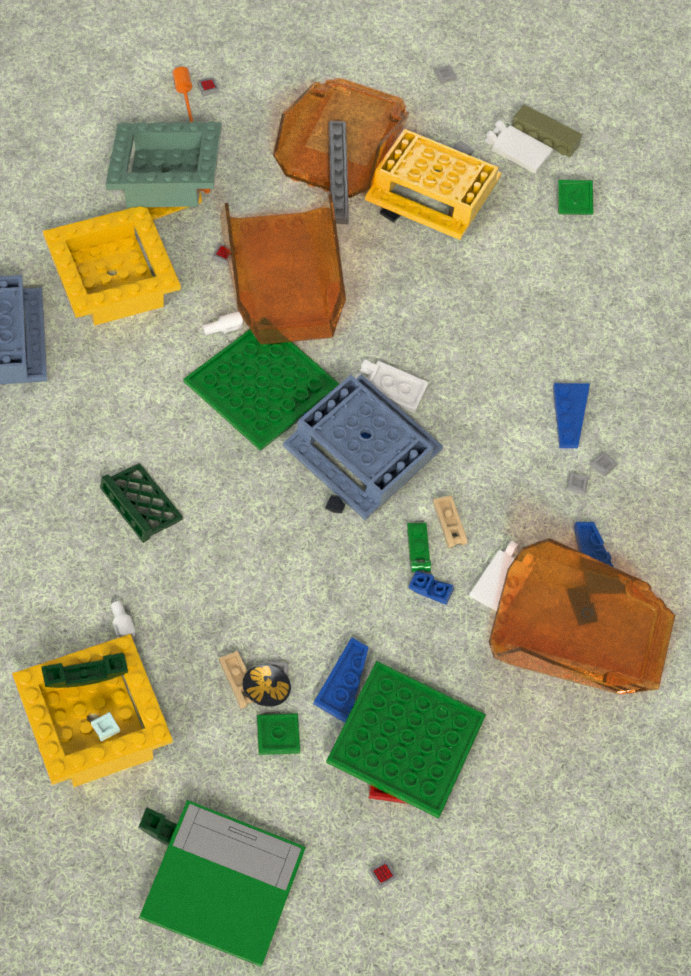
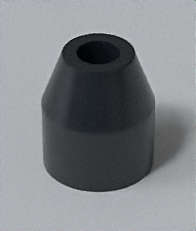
(335, 505)

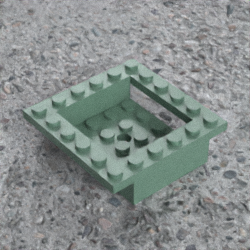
(168, 162)

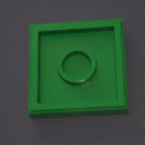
(575, 197)
(278, 734)

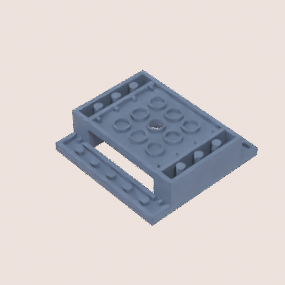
(13, 361)
(382, 462)

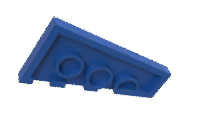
(570, 409)
(591, 542)
(341, 686)

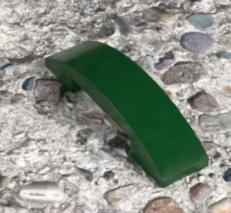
(85, 673)
(157, 826)

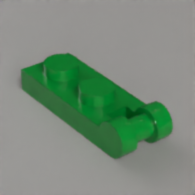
(418, 547)

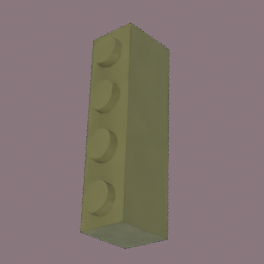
(547, 130)

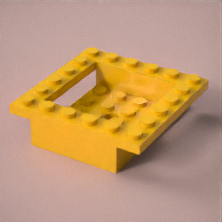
(461, 183)
(107, 243)
(61, 724)

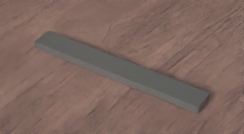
(338, 170)

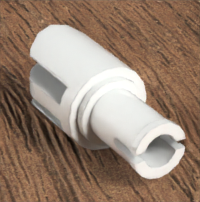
(224, 324)
(122, 622)

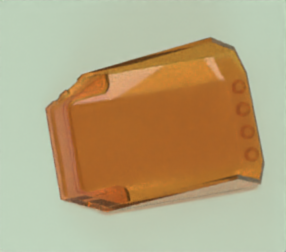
(371, 130)
(286, 273)
(580, 621)

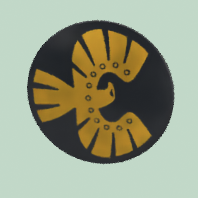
(266, 685)

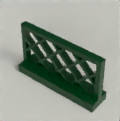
(126, 507)

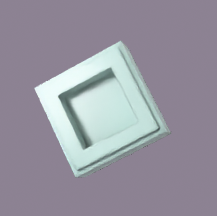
(105, 726)

